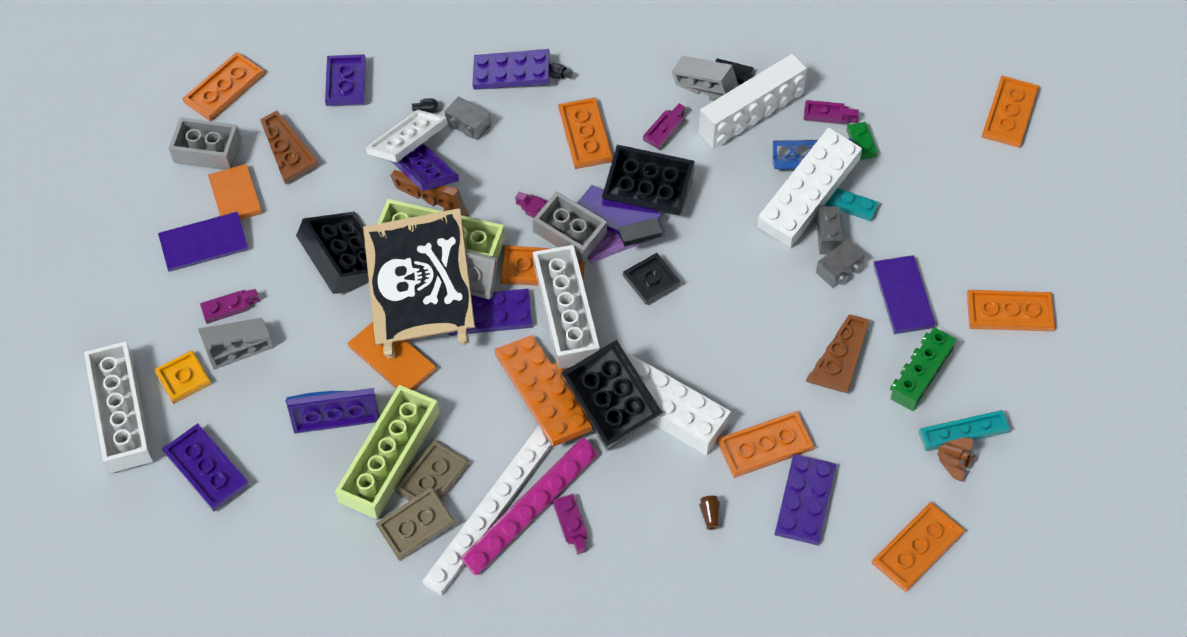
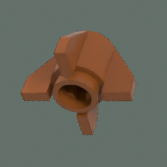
(955, 456)

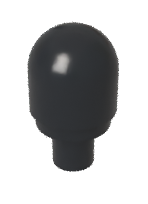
(560, 71)
(428, 105)

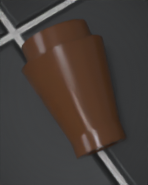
(711, 511)

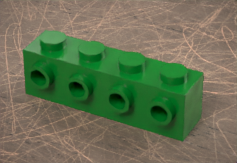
(922, 369)

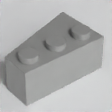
(705, 77)
(235, 341)

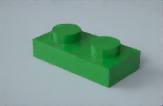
(862, 137)

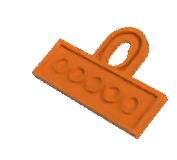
(543, 390)

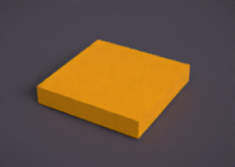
(182, 376)

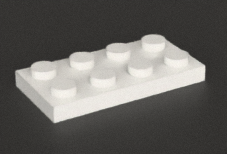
(406, 135)

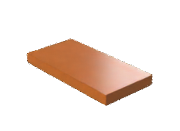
(223, 86)
(1010, 111)
(585, 133)
(519, 265)
(1010, 310)
(406, 369)
(765, 444)
(918, 546)

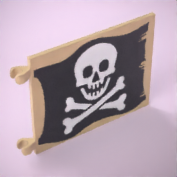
(418, 278)

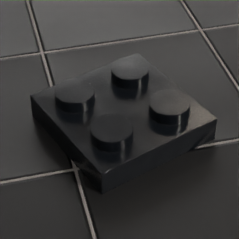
(651, 278)

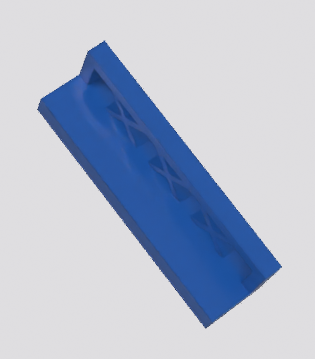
(790, 161)

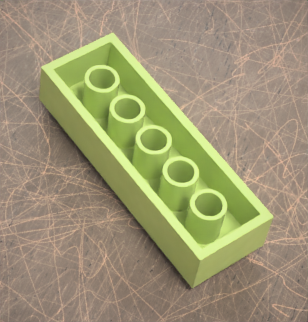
(479, 235)
(387, 452)

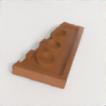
(288, 149)
(444, 196)
(839, 361)

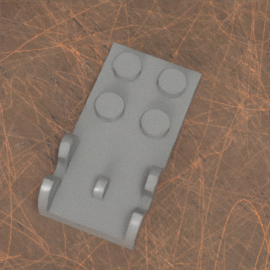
(481, 274)

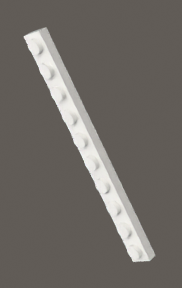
(488, 511)

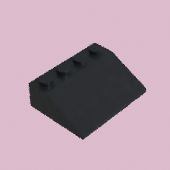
(649, 180)
(336, 249)
(611, 394)

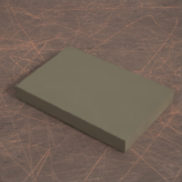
(436, 469)
(415, 523)

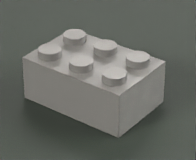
(205, 143)
(568, 224)

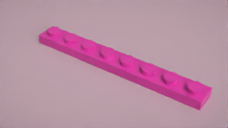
(528, 506)

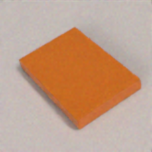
(235, 192)

